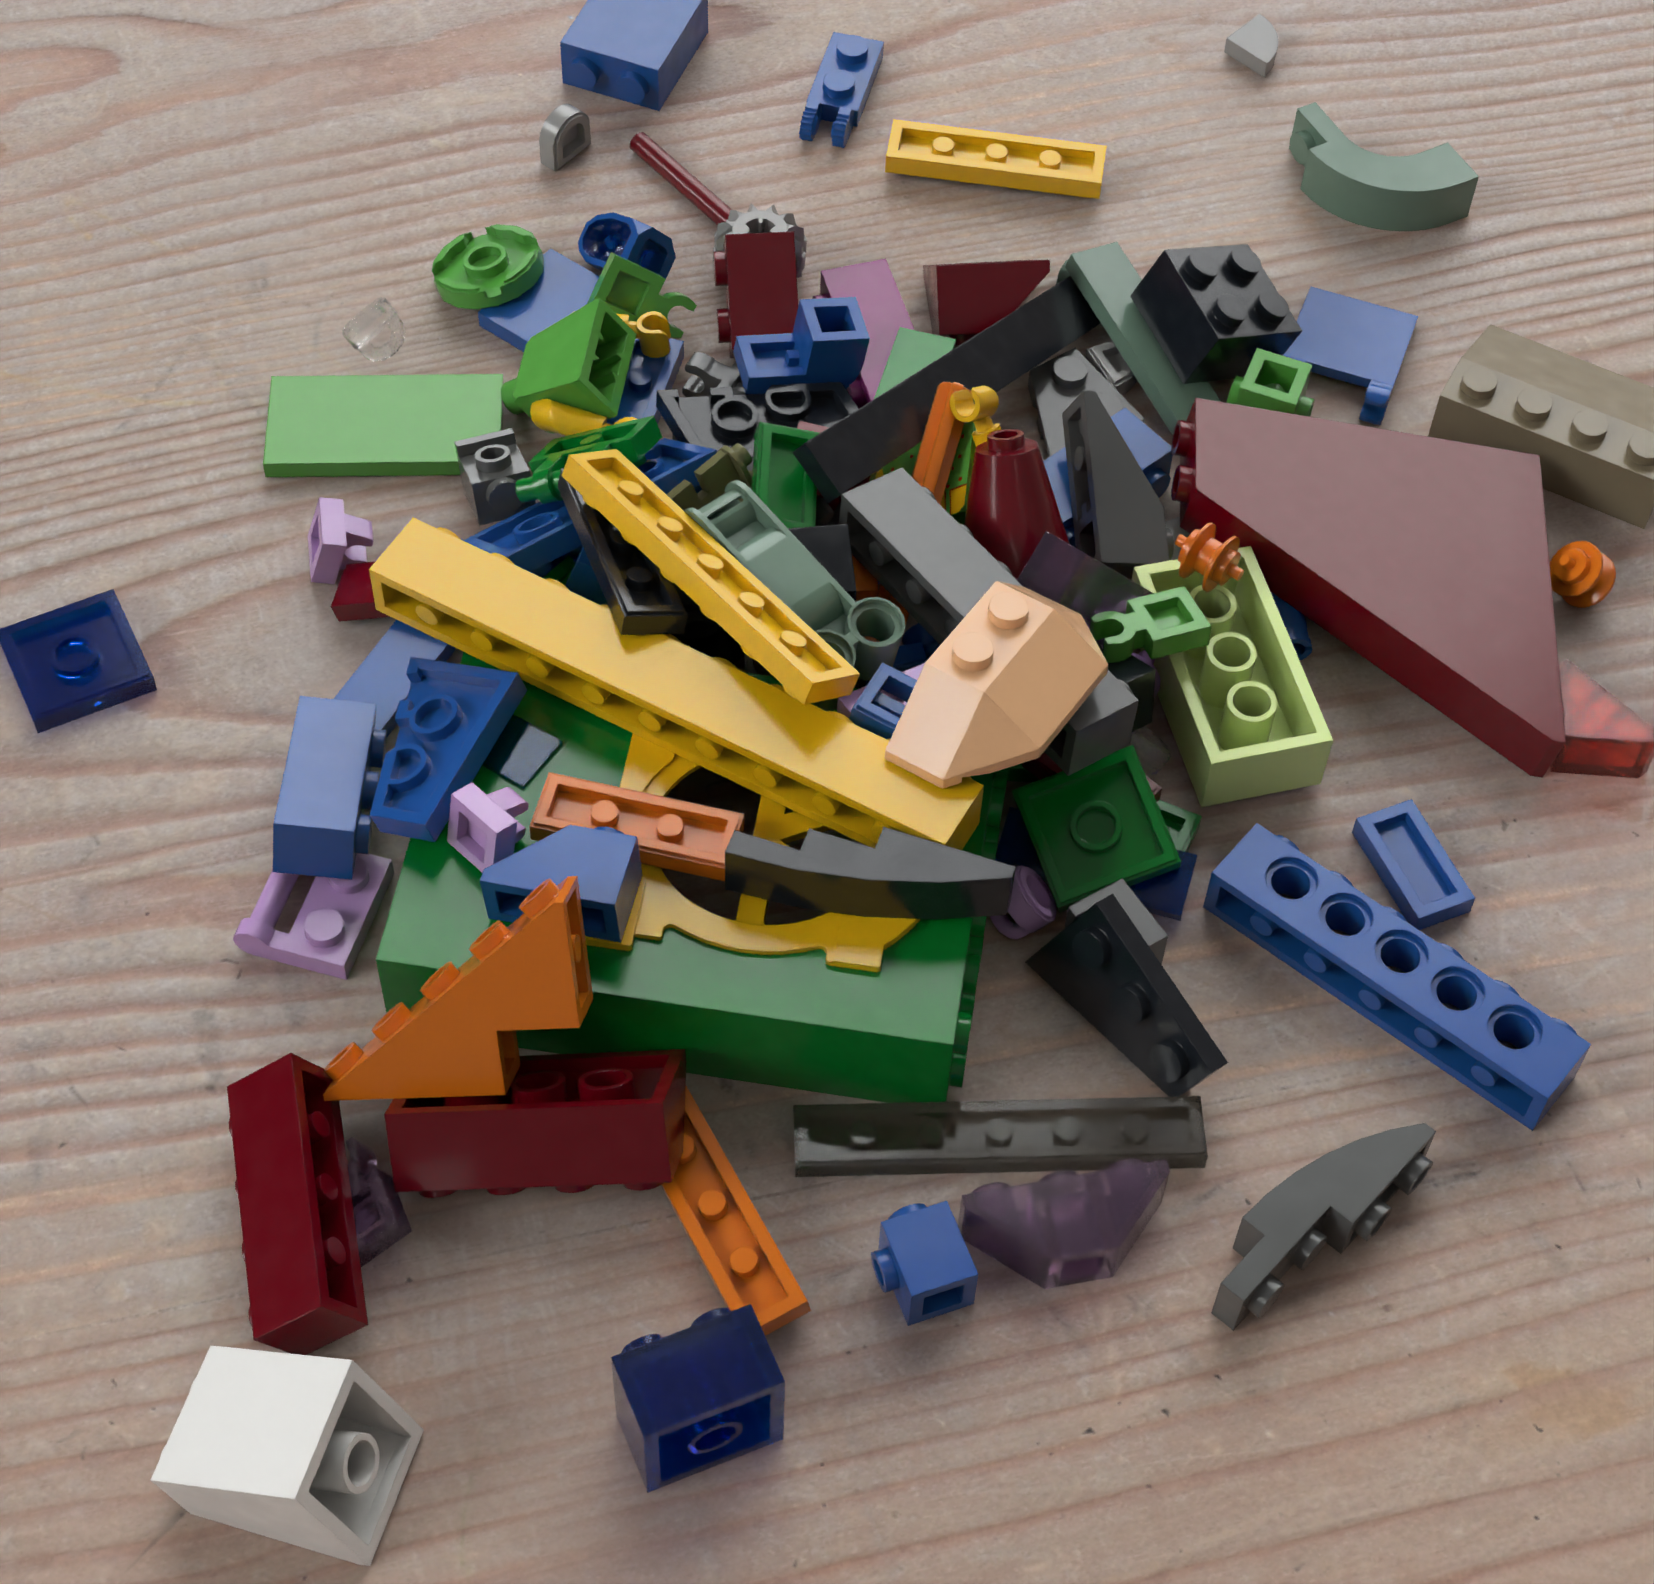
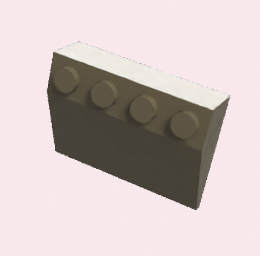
(1579, 418)

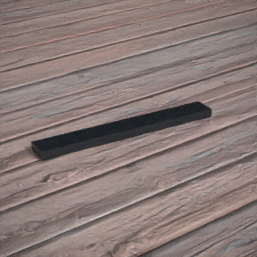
(898, 417)

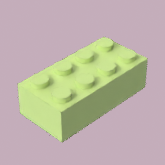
(1244, 699)

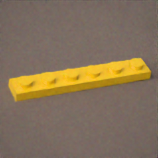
(711, 577)

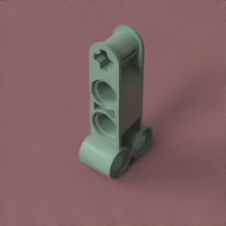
(801, 582)

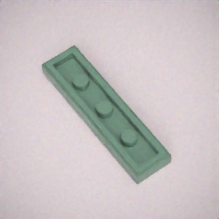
(1106, 283)

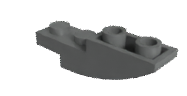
(1317, 1205)

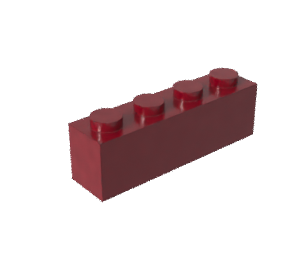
(295, 1208)

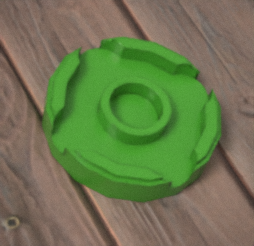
(488, 267)

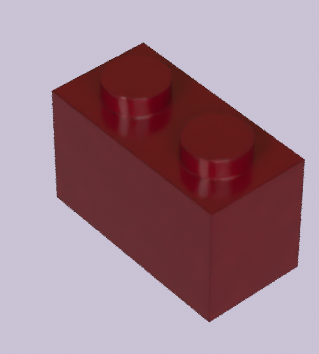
(758, 284)

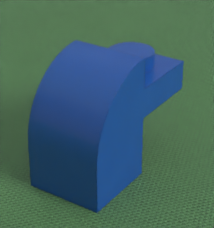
(824, 347)

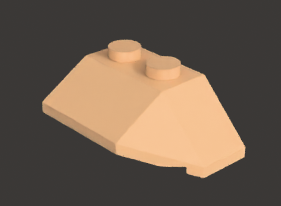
(997, 688)

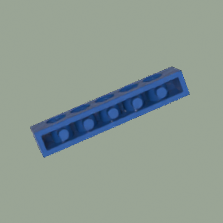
(1405, 1004)

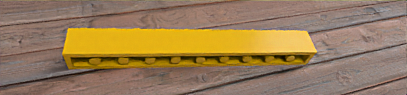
(664, 691)

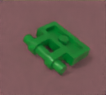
(630, 438)

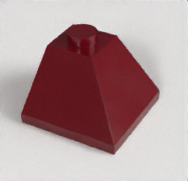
(976, 295)

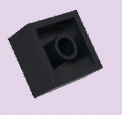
(1213, 311)

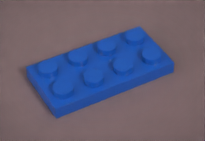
(546, 530)

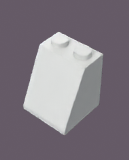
(290, 1450)

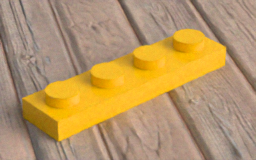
(995, 159)

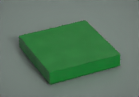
(1096, 828)

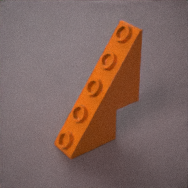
(466, 1024)

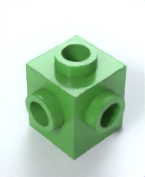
(1274, 384)

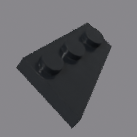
(733, 419)
(1128, 996)

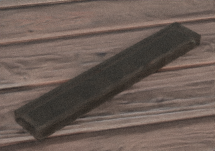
(996, 1136)

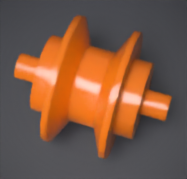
(1209, 557)
(1582, 574)

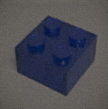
(698, 1396)

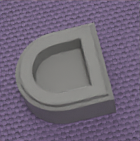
(563, 136)

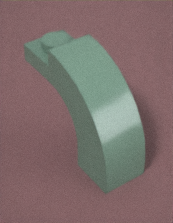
(1375, 188)

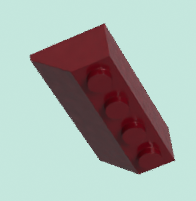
(558, 1126)

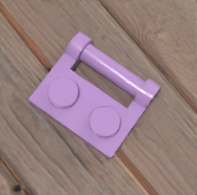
(328, 924)

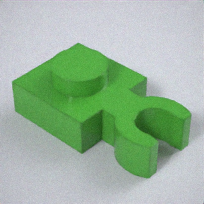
(635, 291)
(1157, 622)

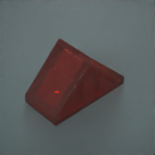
(1600, 730)

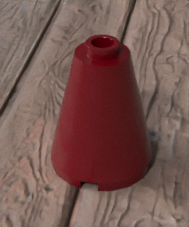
(1011, 499)

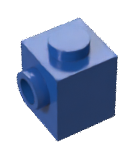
(925, 1262)

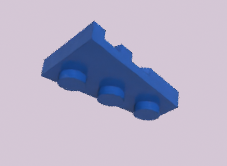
(441, 742)

